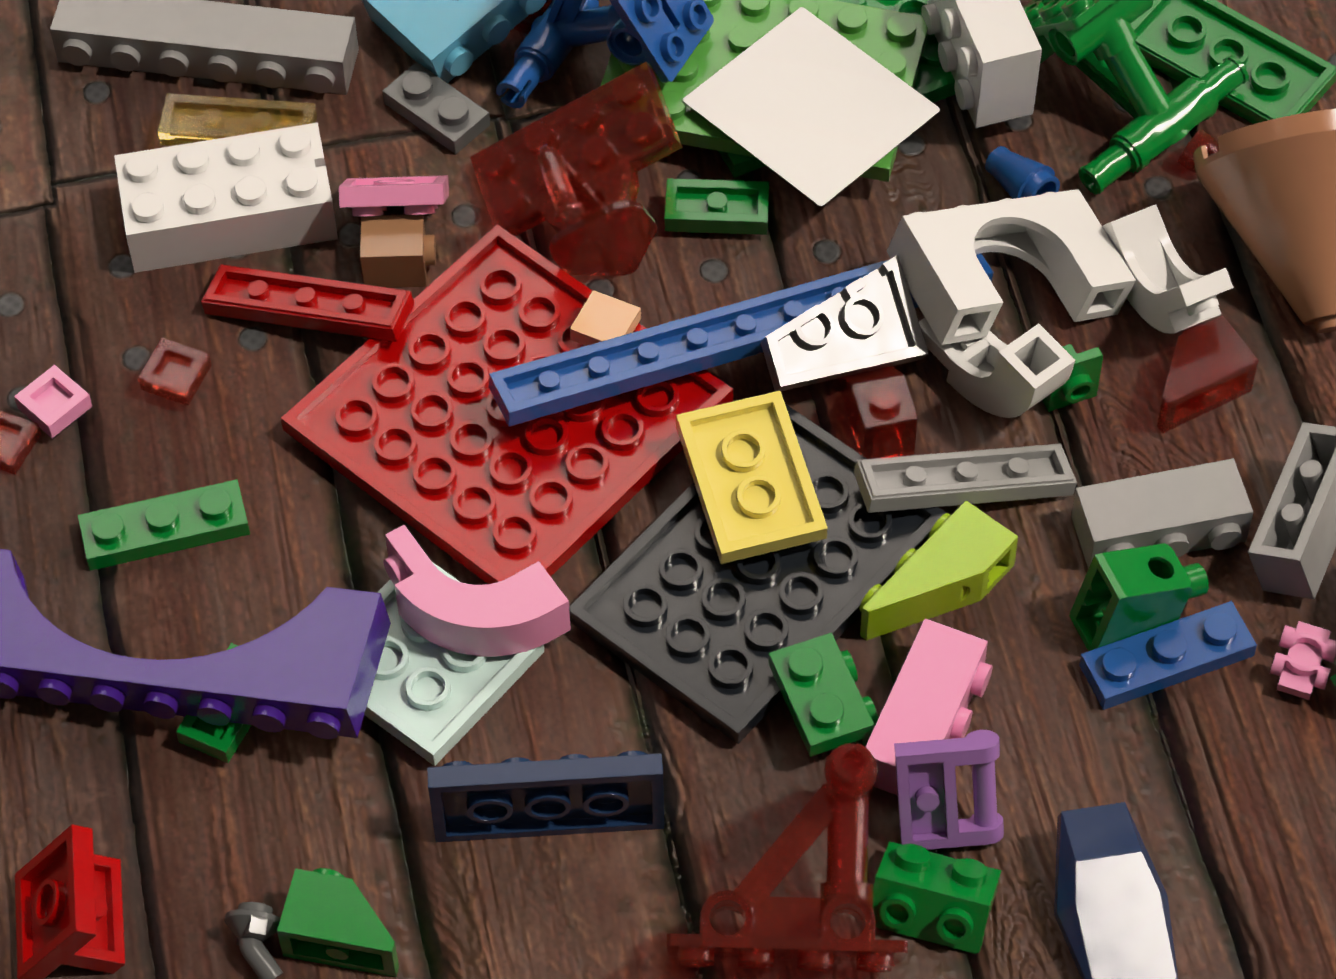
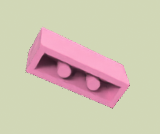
(930, 695)

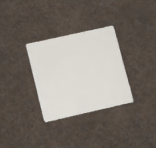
(811, 106)

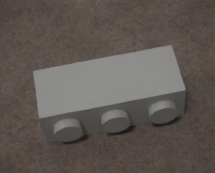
(1178, 507)
(1300, 519)

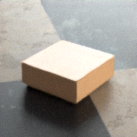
(604, 319)

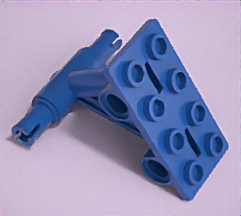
(635, 33)

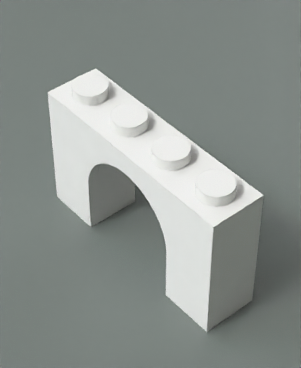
(1047, 230)

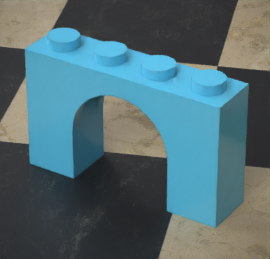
(448, 33)

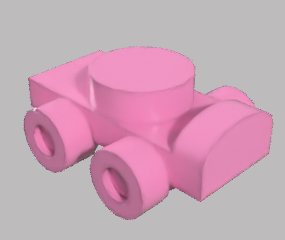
(1301, 667)

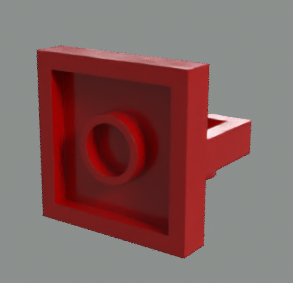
(69, 908)

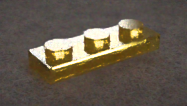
(205, 118)

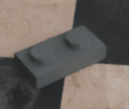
(436, 108)

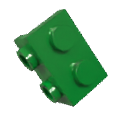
(823, 694)
(934, 896)

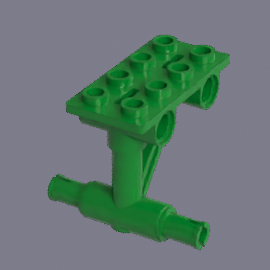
(1103, 46)

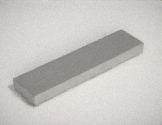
(963, 477)

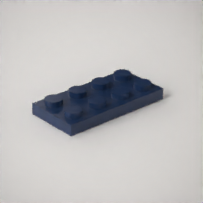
(546, 796)

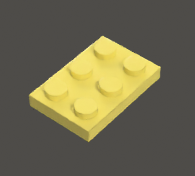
(751, 477)

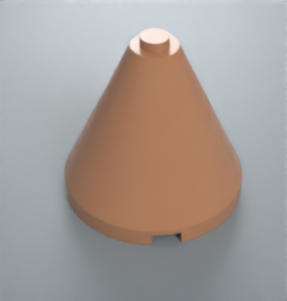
(1281, 199)

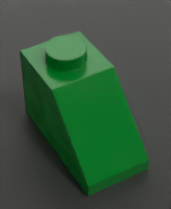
(334, 925)

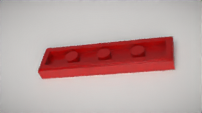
(308, 302)

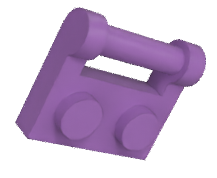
(930, 795)

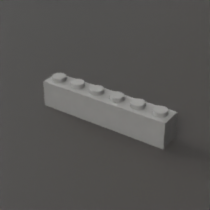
(209, 41)

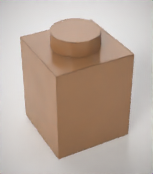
(396, 251)

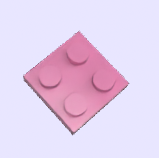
(372, 195)

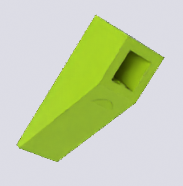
(949, 571)

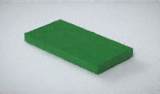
(1196, 35)

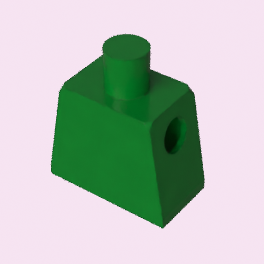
(1133, 593)

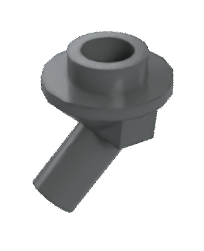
(252, 926)

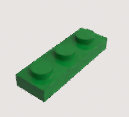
(163, 524)

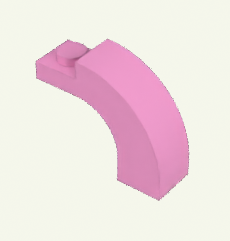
(474, 618)

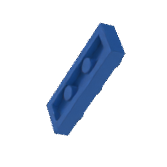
(1167, 655)

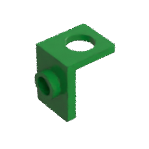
(1082, 382)

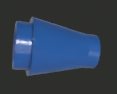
(1020, 175)

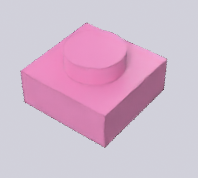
(53, 401)

